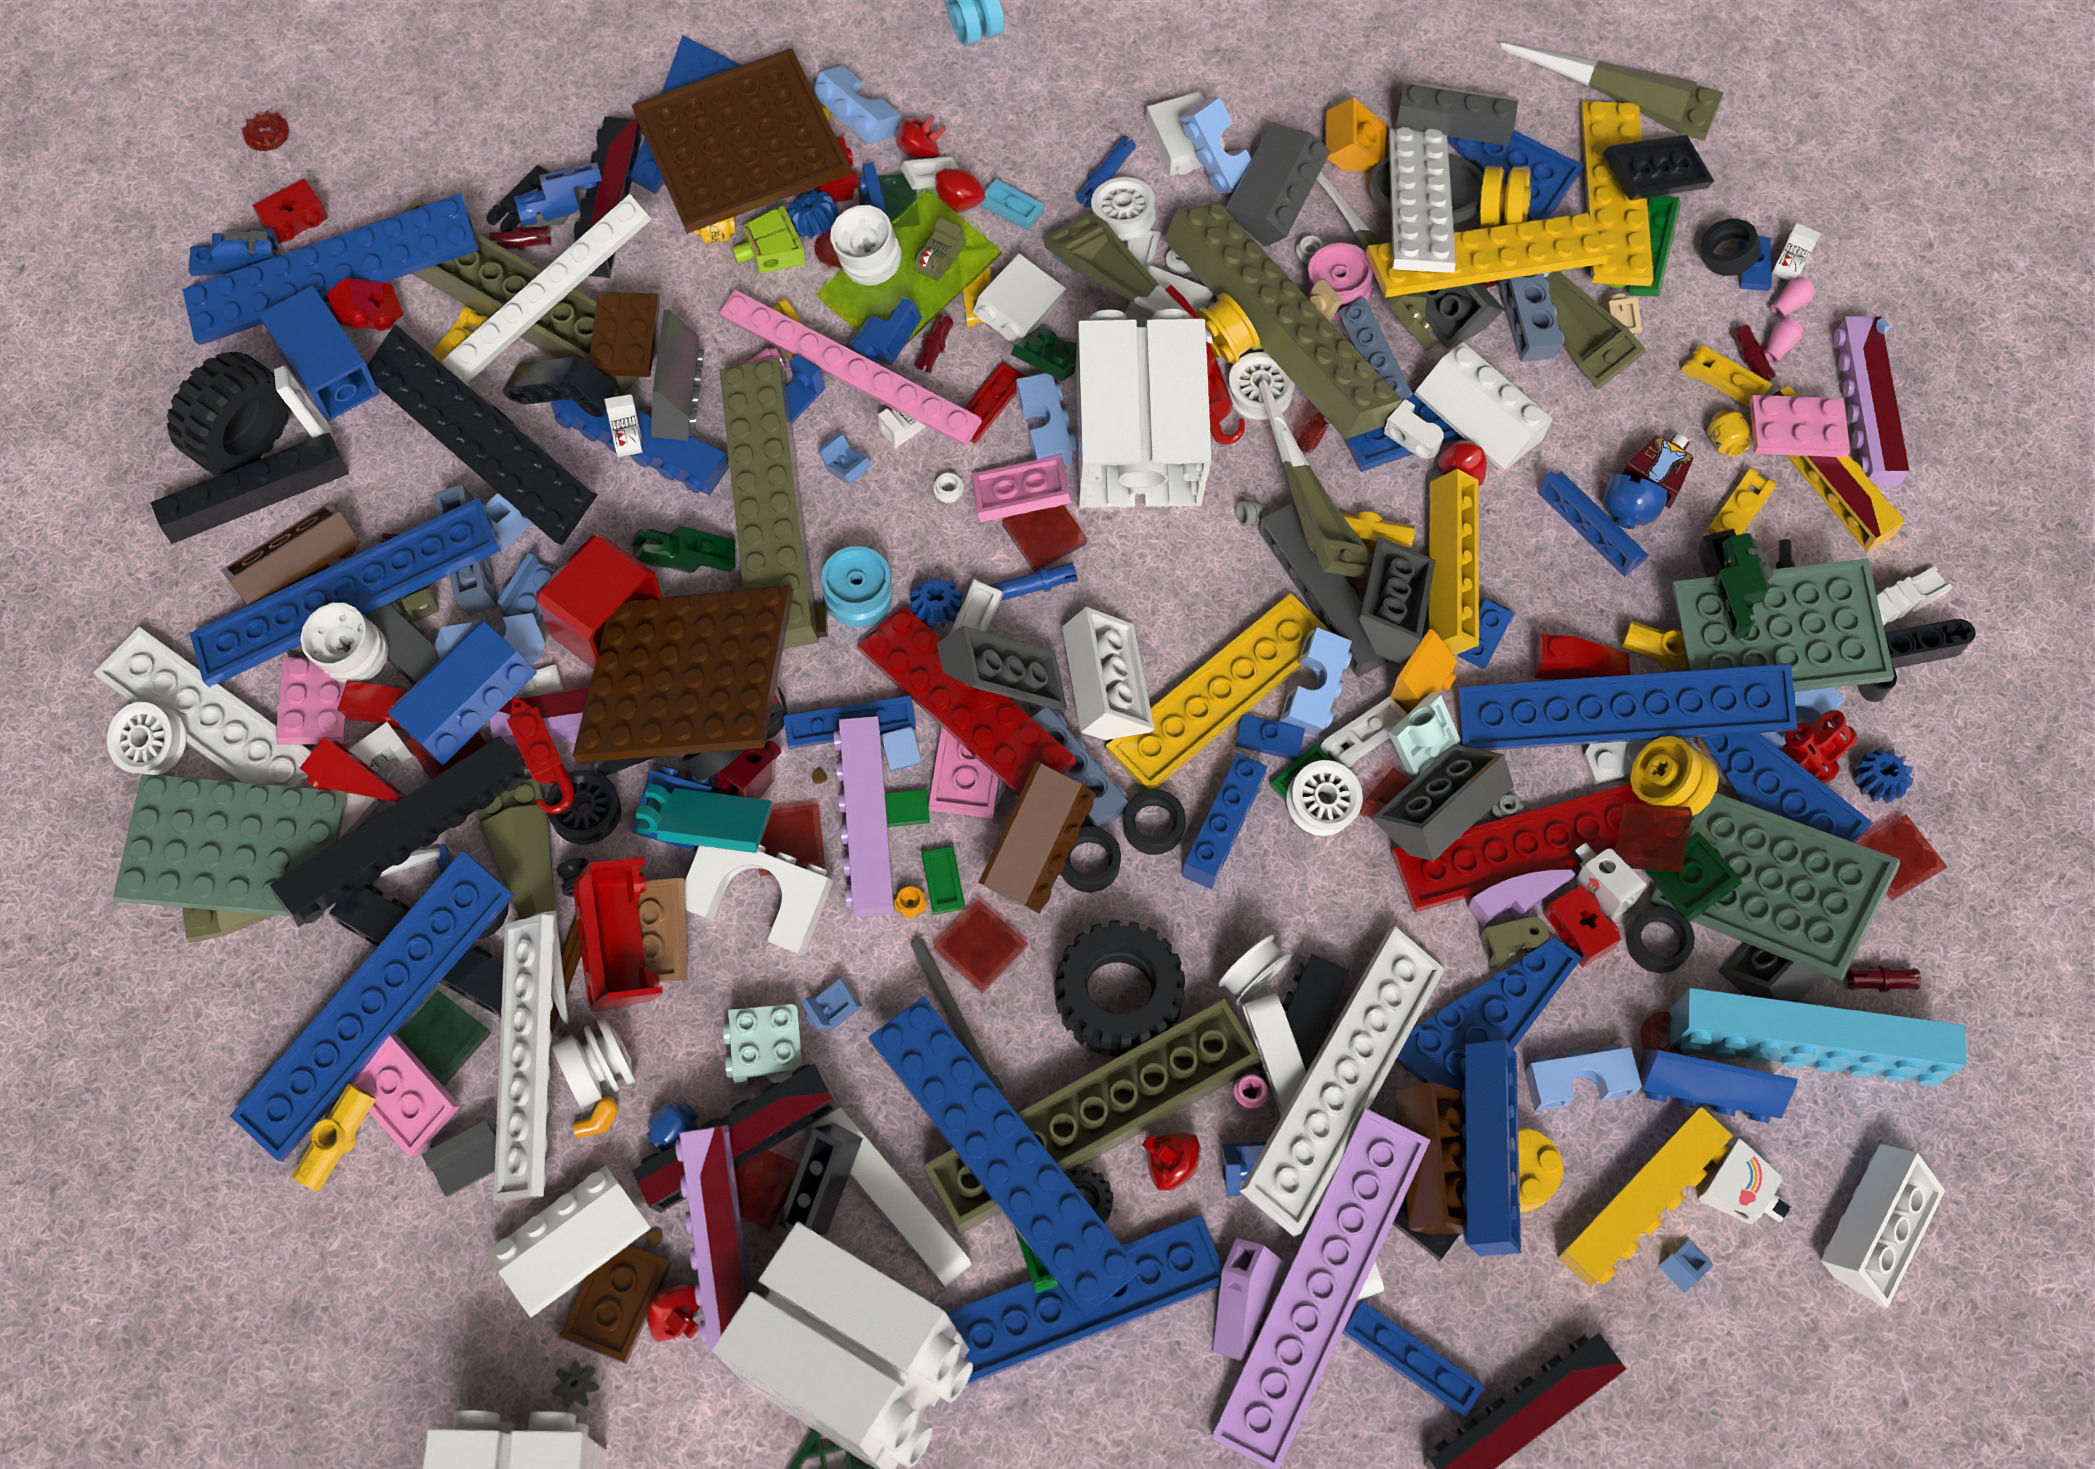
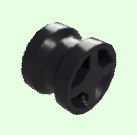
(569, 871)

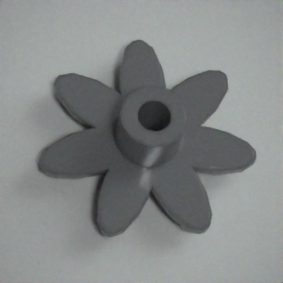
(580, 1389)

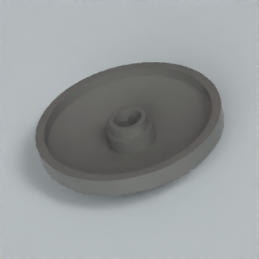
(1465, 185)

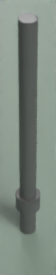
(951, 1008)

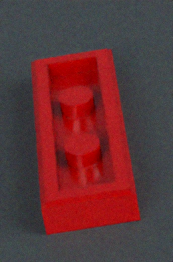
(993, 397)

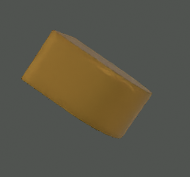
(819, 777)
(654, 1237)

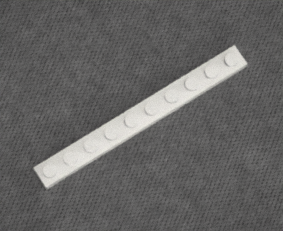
(547, 288)

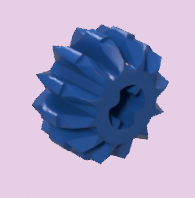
(813, 214)
(936, 591)
(1871, 772)

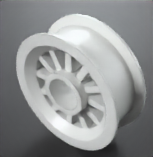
(1125, 206)
(1249, 373)
(128, 738)
(1334, 772)
(1254, 970)

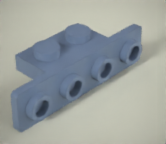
(1373, 346)

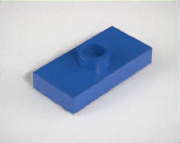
(1760, 274)
(1270, 737)

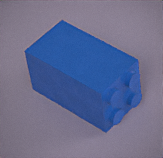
(319, 353)

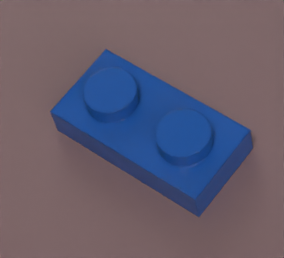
(870, 185)

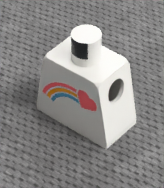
(1608, 879)
(1745, 1186)

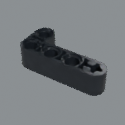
(561, 380)
(1944, 639)

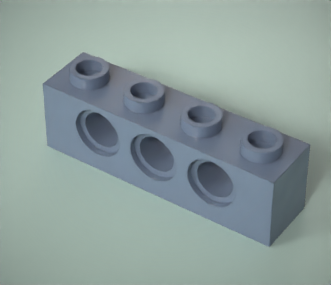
(1523, 315)
(474, 584)
(1113, 800)

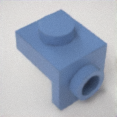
(843, 460)
(832, 1006)

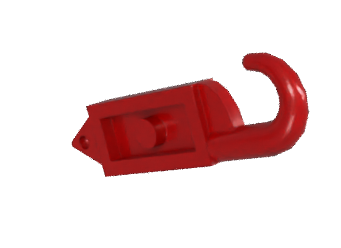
(1220, 407)
(540, 753)

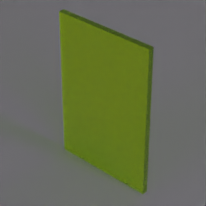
(913, 230)

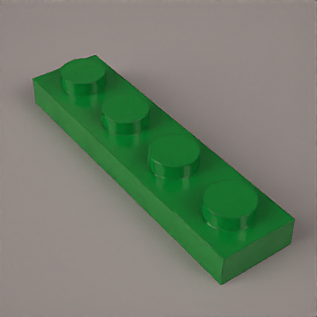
(1663, 217)

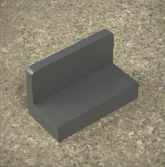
(463, 1158)

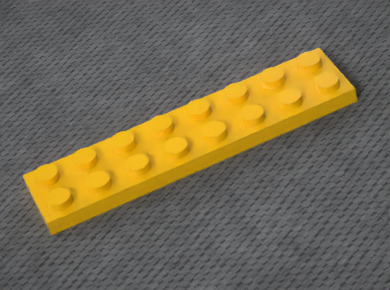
(1618, 220)
(1499, 255)
(1217, 694)

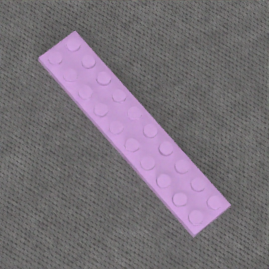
(1320, 1290)

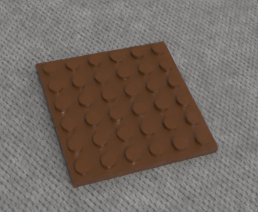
(740, 140)
(685, 675)

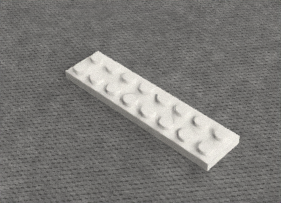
(1421, 201)
(524, 1059)

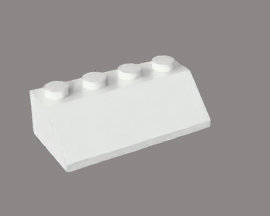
(1483, 406)
(1107, 676)
(1883, 1224)
(567, 1241)

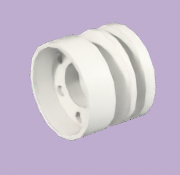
(866, 245)
(344, 643)
(593, 1062)

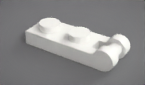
(1364, 732)

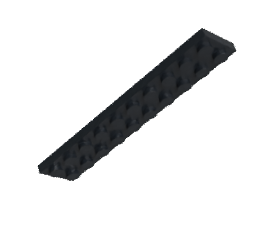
(480, 435)

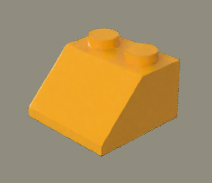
(1355, 136)
(1426, 671)

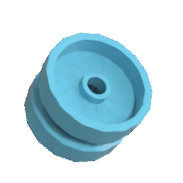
(975, 18)
(857, 586)

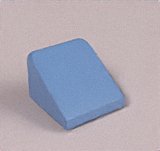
(901, 749)
(1686, 1265)

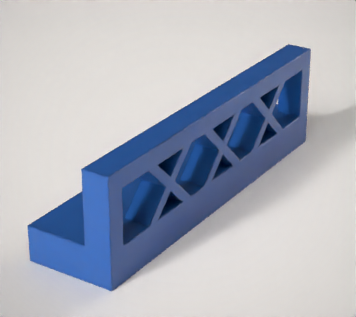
(1592, 523)

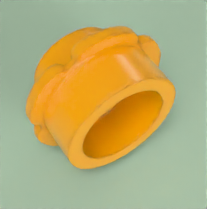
(914, 894)

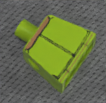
(770, 242)

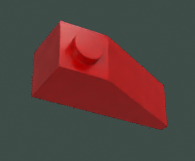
(1576, 658)
(340, 770)

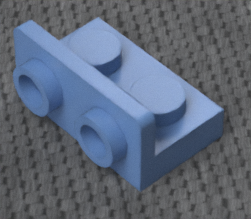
(520, 594)

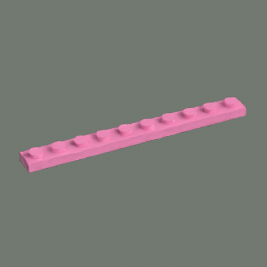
(851, 368)

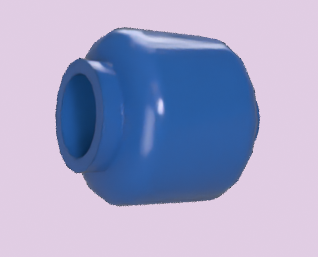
(670, 1122)

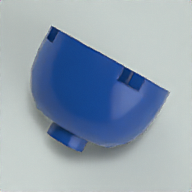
(1633, 501)

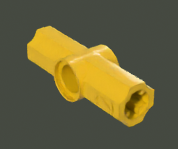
(1370, 526)
(1654, 644)
(322, 1154)

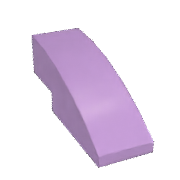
(1518, 895)

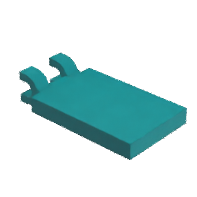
(704, 818)

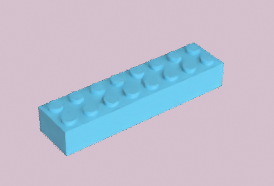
(1817, 1037)

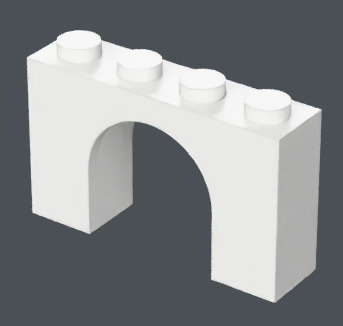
(802, 890)

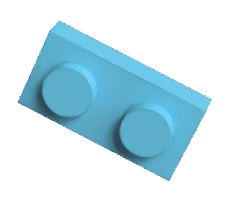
(1012, 204)

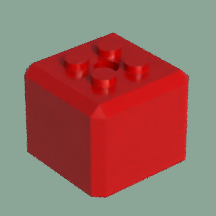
(589, 591)

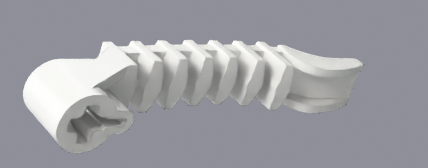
(1911, 594)

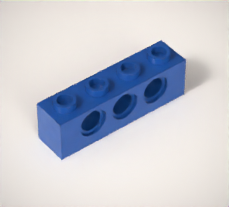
(1224, 821)

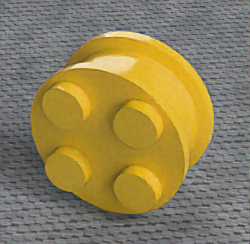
(1229, 328)
(1538, 1169)

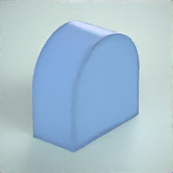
(1882, 326)

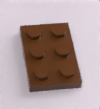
(624, 333)
(615, 1303)

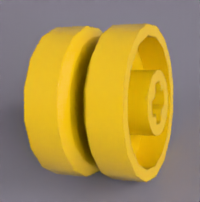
(1502, 198)
(1674, 775)

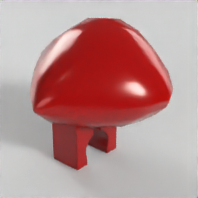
(916, 140)
(959, 189)
(1466, 457)
(1172, 1159)
(673, 1312)

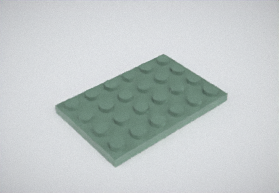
(1812, 617)
(221, 842)
(1799, 889)

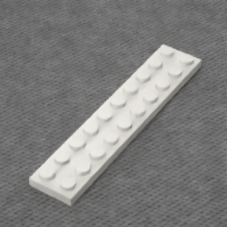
(214, 719)
(1342, 1082)

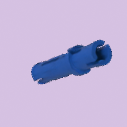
(1106, 169)
(1037, 581)

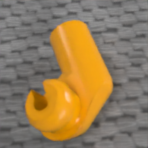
(600, 1120)

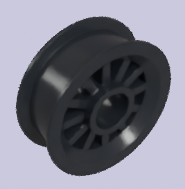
(604, 804)

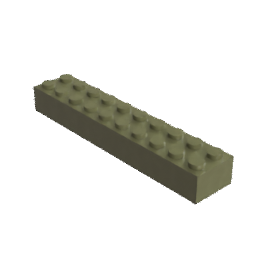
(494, 276)
(1286, 321)
(768, 489)
(1113, 1104)

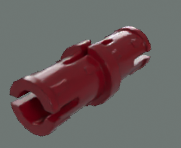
(522, 238)
(934, 343)
(1753, 353)
(1884, 978)

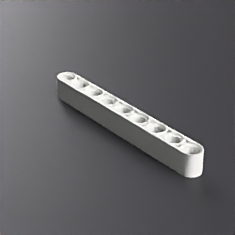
(1284, 1074)
(898, 1203)

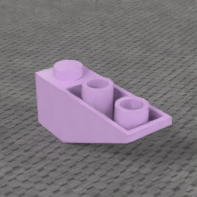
(1244, 1295)

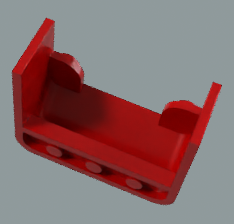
(612, 936)

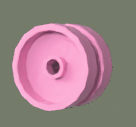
(1345, 270)

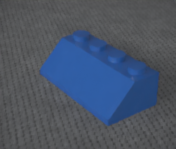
(462, 692)
(1715, 1084)

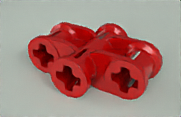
(1821, 744)

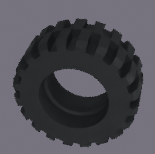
(227, 413)
(1126, 946)

